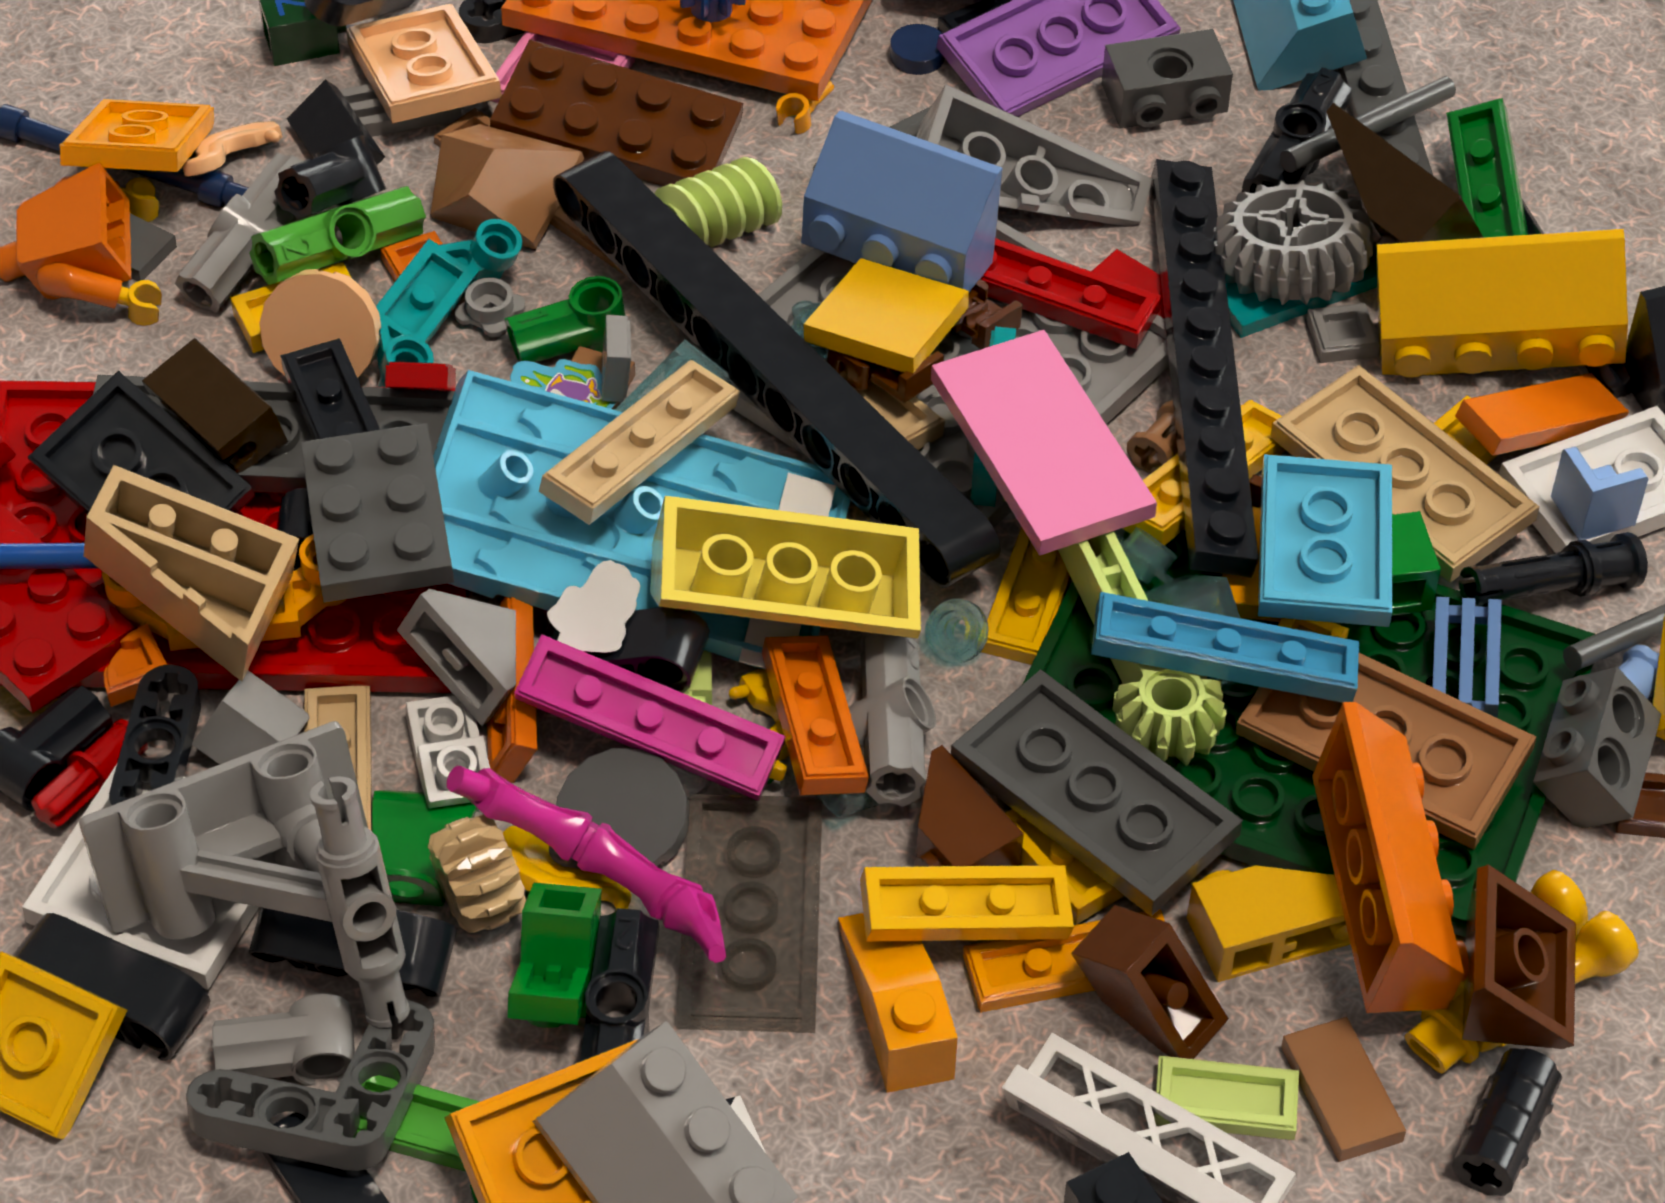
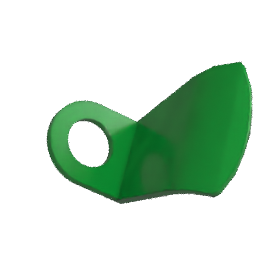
(403, 832)

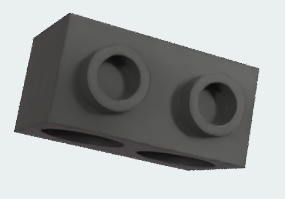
(1597, 748)

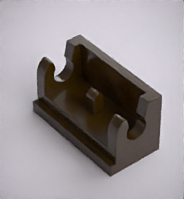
(216, 405)

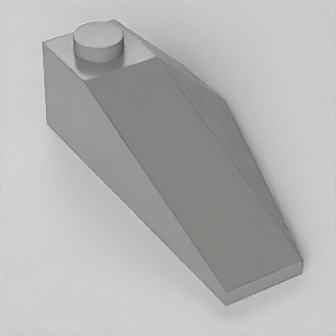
(1038, 166)

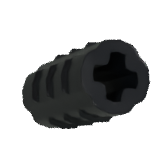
(1507, 1121)

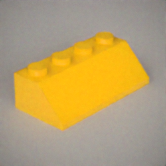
(1502, 303)

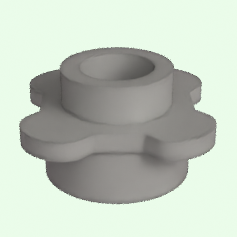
(488, 304)

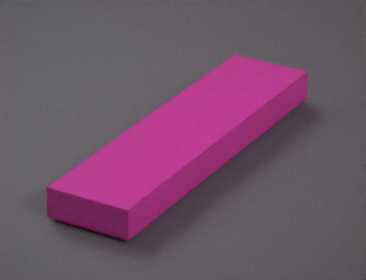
(650, 717)

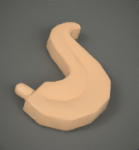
(214, 148)

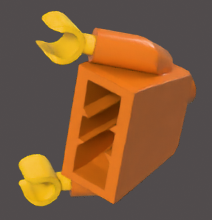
(79, 242)

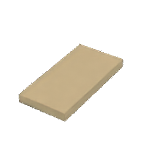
(1460, 497)

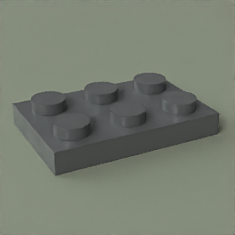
(376, 512)

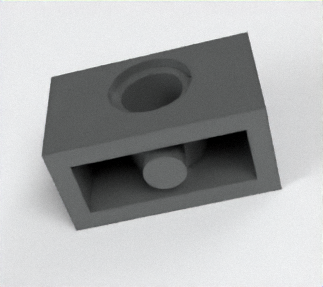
(1166, 78)

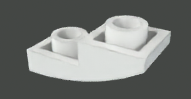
(441, 739)

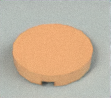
(318, 309)

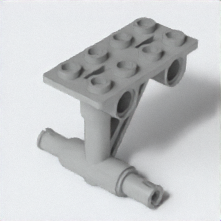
(263, 833)

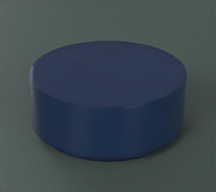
(915, 49)

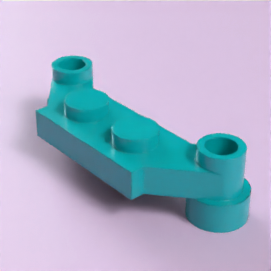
(435, 285)

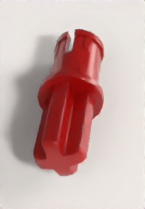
(81, 778)

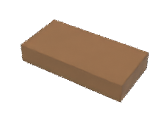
(1343, 1089)

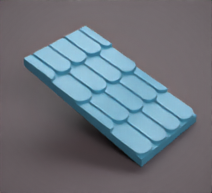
(489, 480)

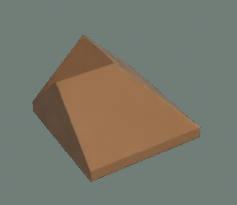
(499, 176)

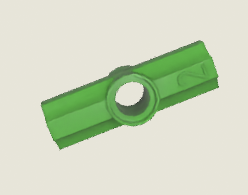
(313, 243)

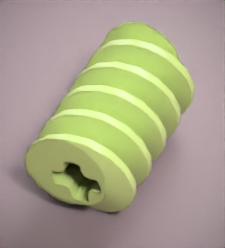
(725, 200)

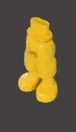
(1602, 950)

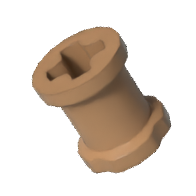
(1158, 438)

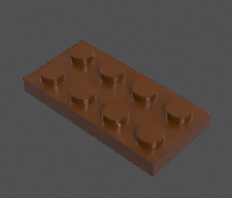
(597, 106)

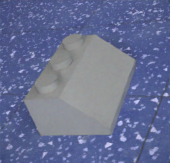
(659, 1133)

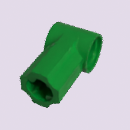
(567, 323)

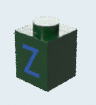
(296, 33)

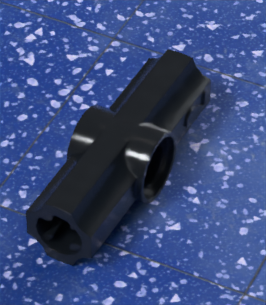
(1296, 123)
(620, 981)

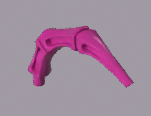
(597, 850)

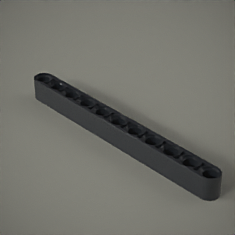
(776, 367)

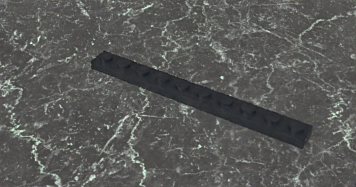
(1203, 373)

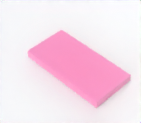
(1043, 442)

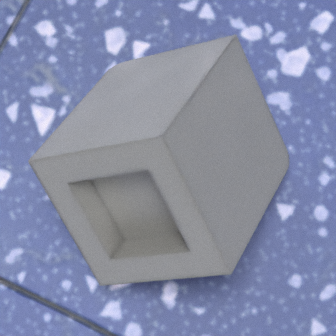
(249, 720)

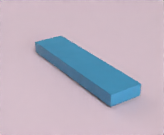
(1225, 648)

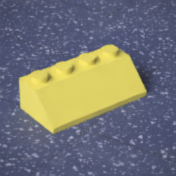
(786, 567)

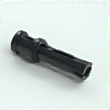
(1577, 568)

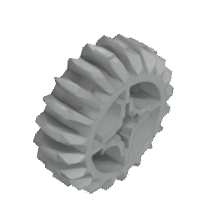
(1294, 242)

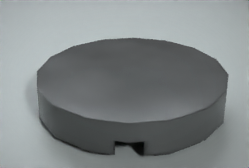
(634, 796)

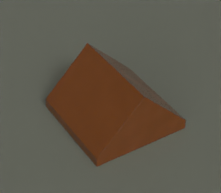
(1518, 967)

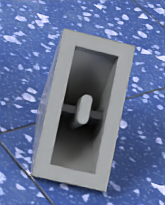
(466, 647)

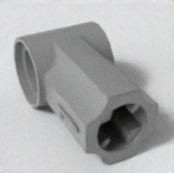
(304, 1043)

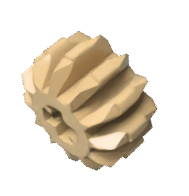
(477, 873)

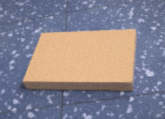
(423, 63)

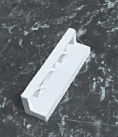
(1084, 1125)

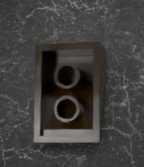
(1396, 191)

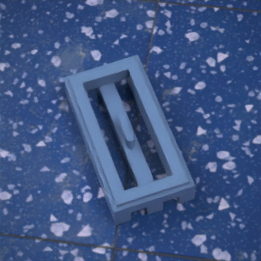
(1468, 616)

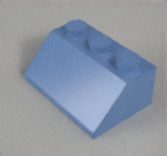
(902, 203)

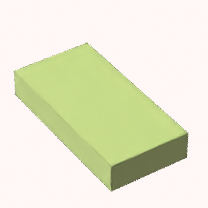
(1232, 1095)

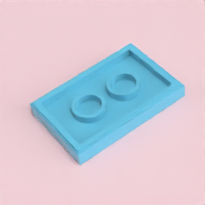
(1325, 541)

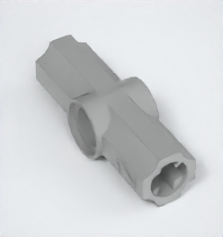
(225, 257)
(892, 719)

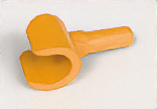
(801, 106)

